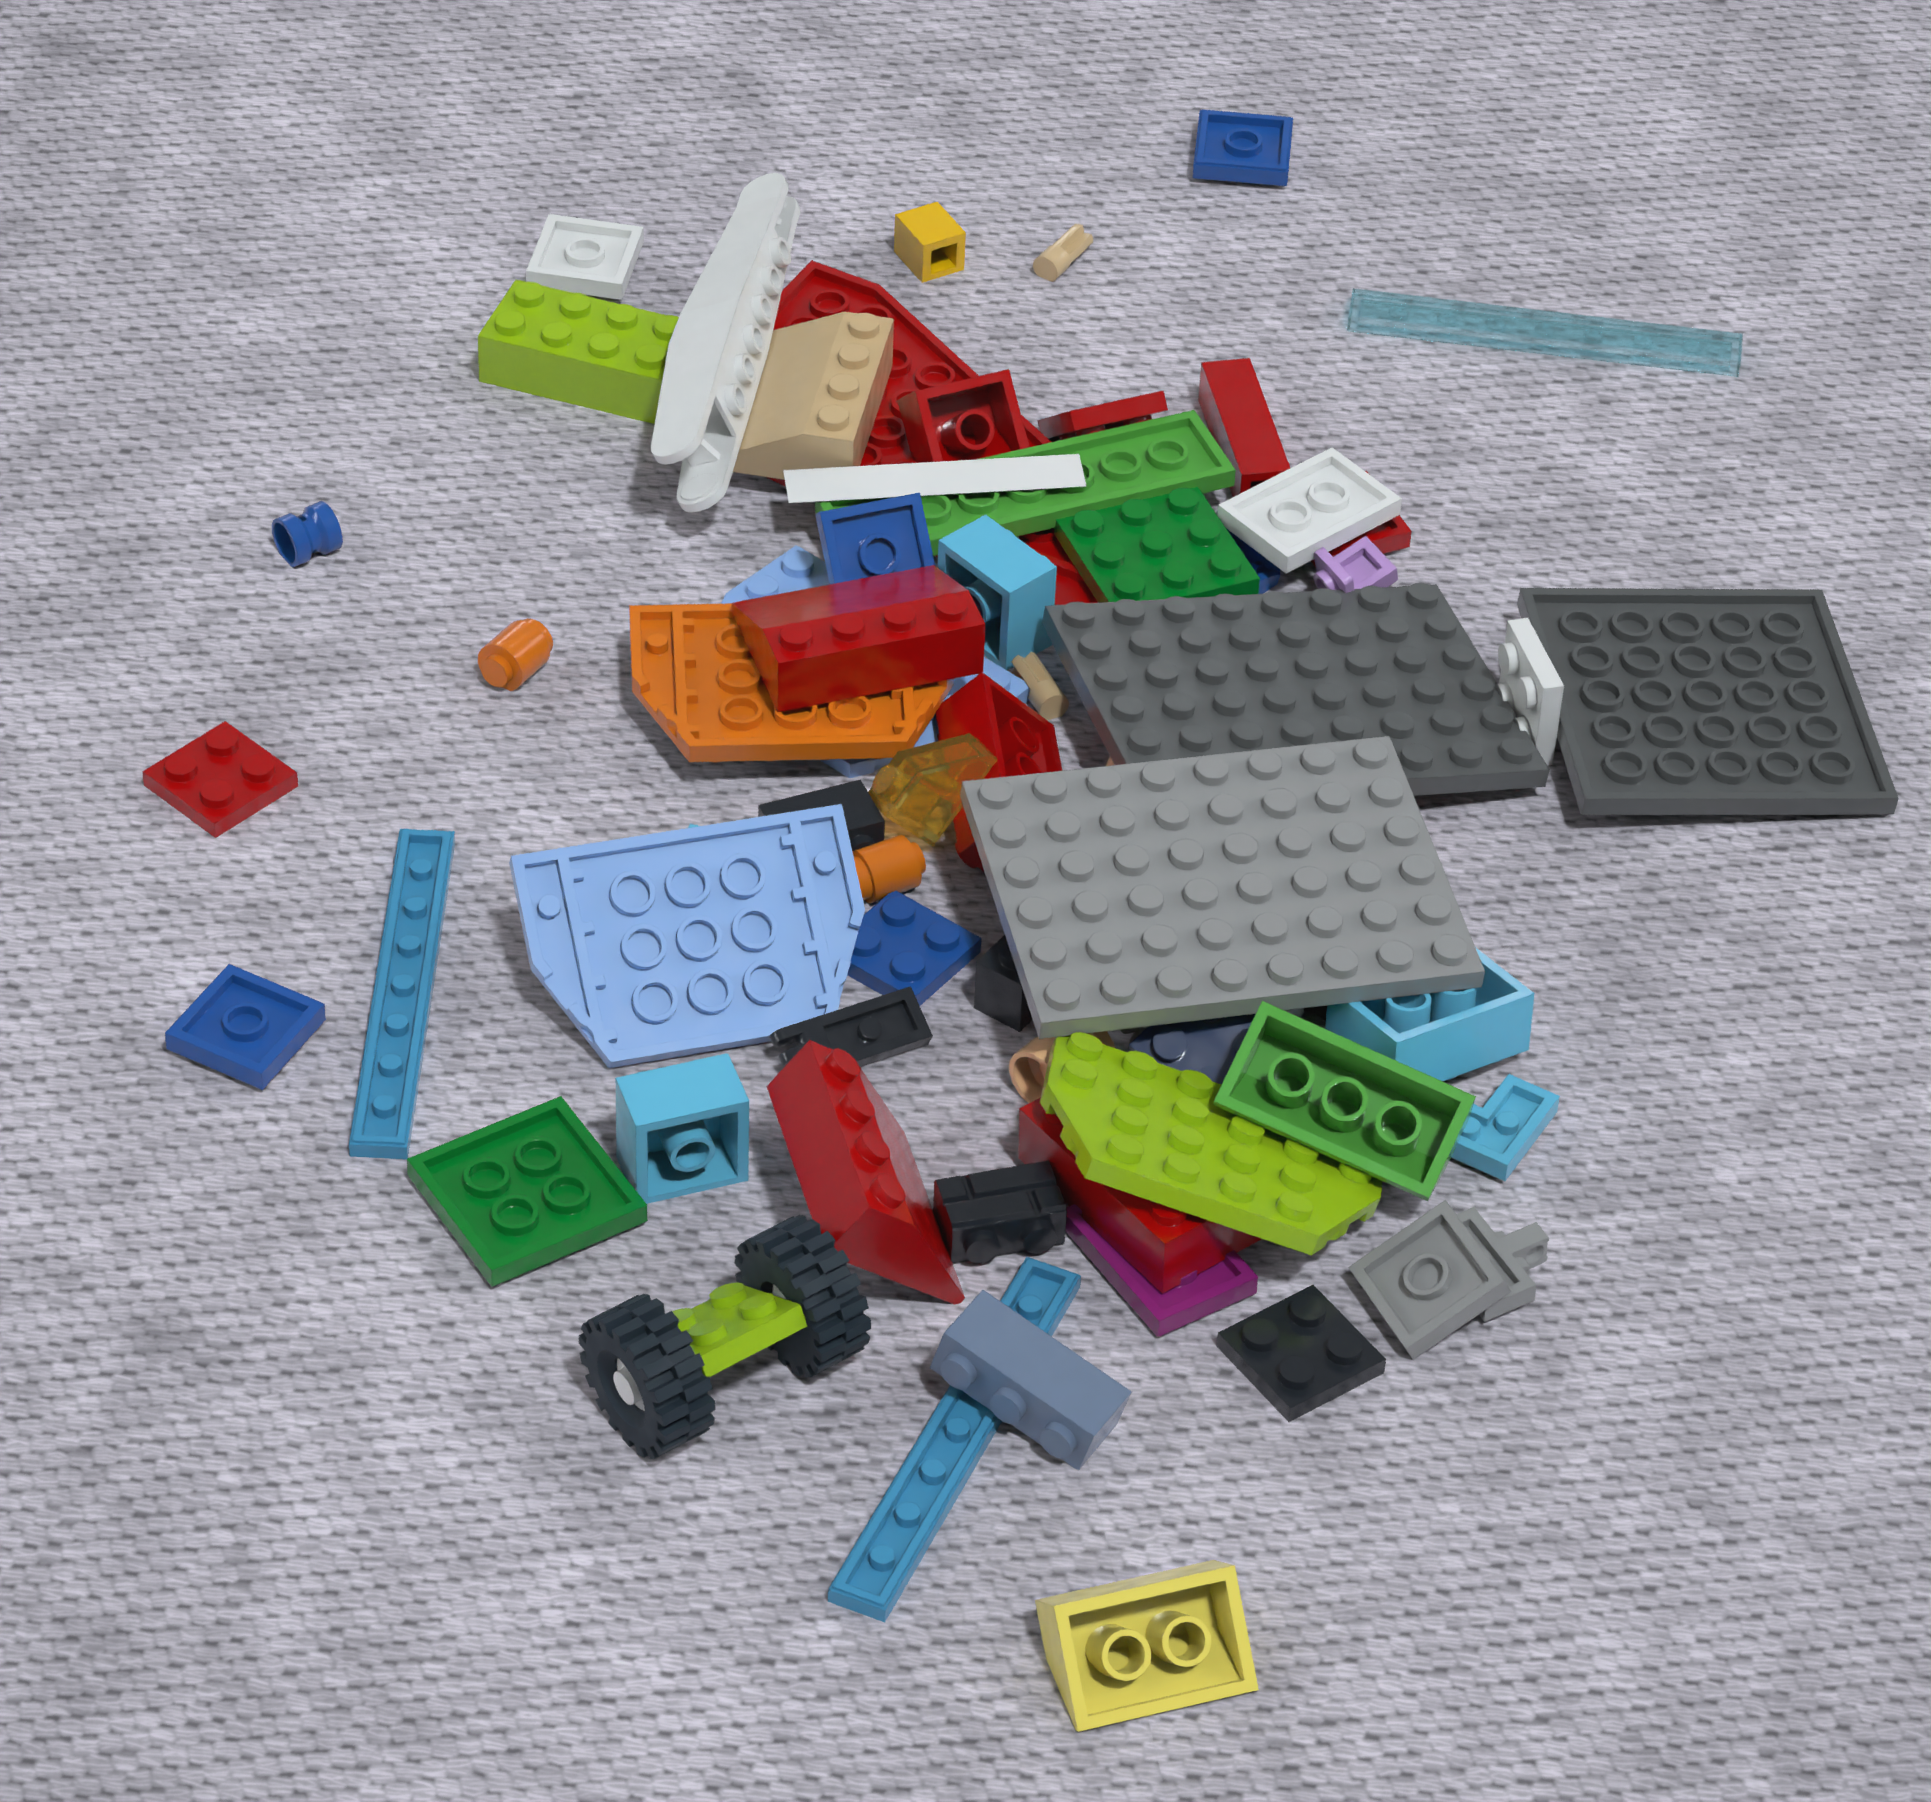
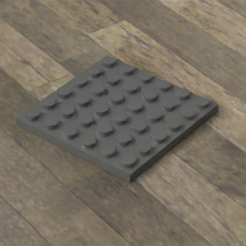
(1708, 703)

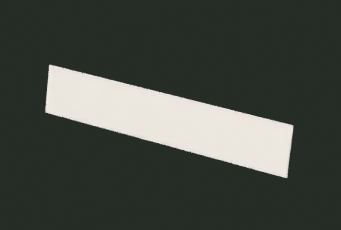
(934, 478)

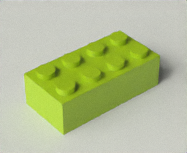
(576, 350)

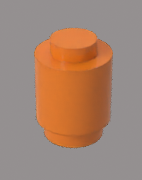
(515, 654)
(889, 867)

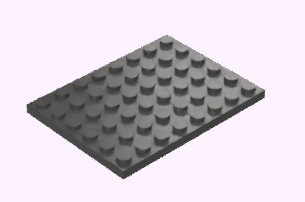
(1296, 672)

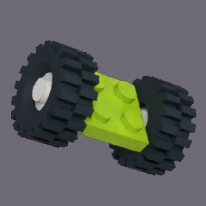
(658, 1366)

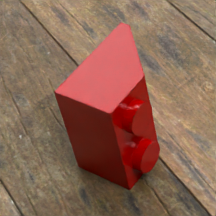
(964, 419)

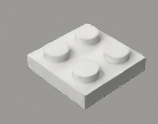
(585, 256)
(1530, 685)

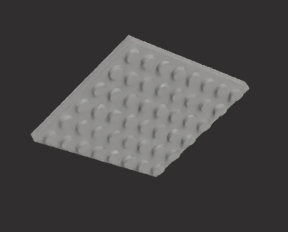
(1218, 886)

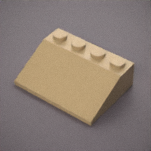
(818, 395)

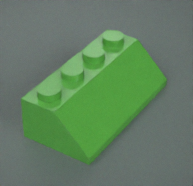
(1345, 1101)

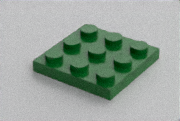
(1156, 550)
(526, 1190)

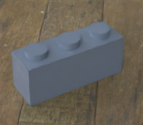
(1030, 1380)

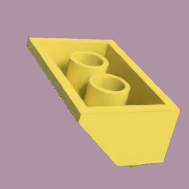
(1148, 1644)

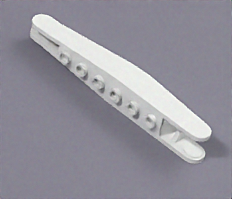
(724, 344)

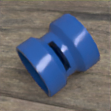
(307, 534)

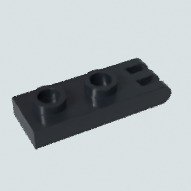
(864, 1030)

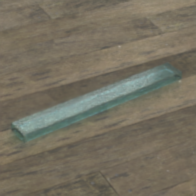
(1545, 332)

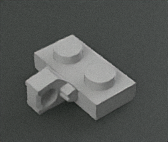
(1511, 1257)

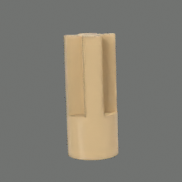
(1062, 253)
(1044, 691)

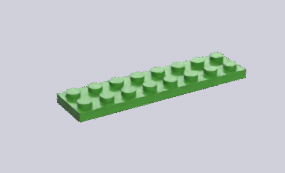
(1117, 466)

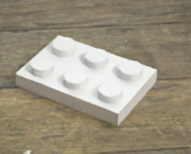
(1309, 509)

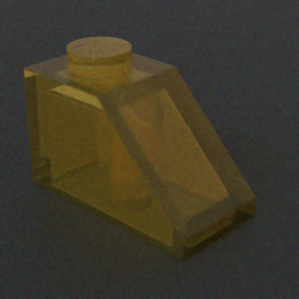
(925, 783)

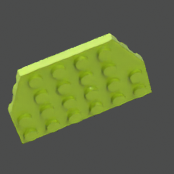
(1168, 1143)

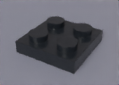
(1301, 1353)

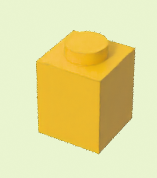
(929, 242)

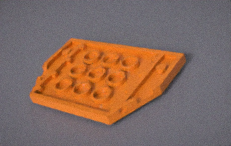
(715, 708)

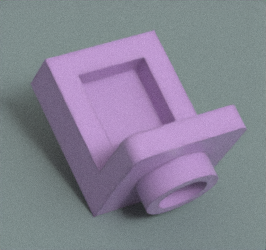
(1354, 568)

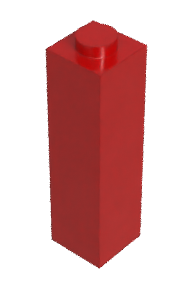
(1241, 421)

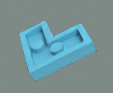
(1505, 1127)

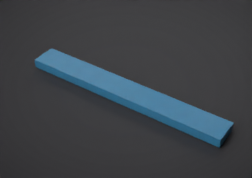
(402, 995)
(939, 1465)

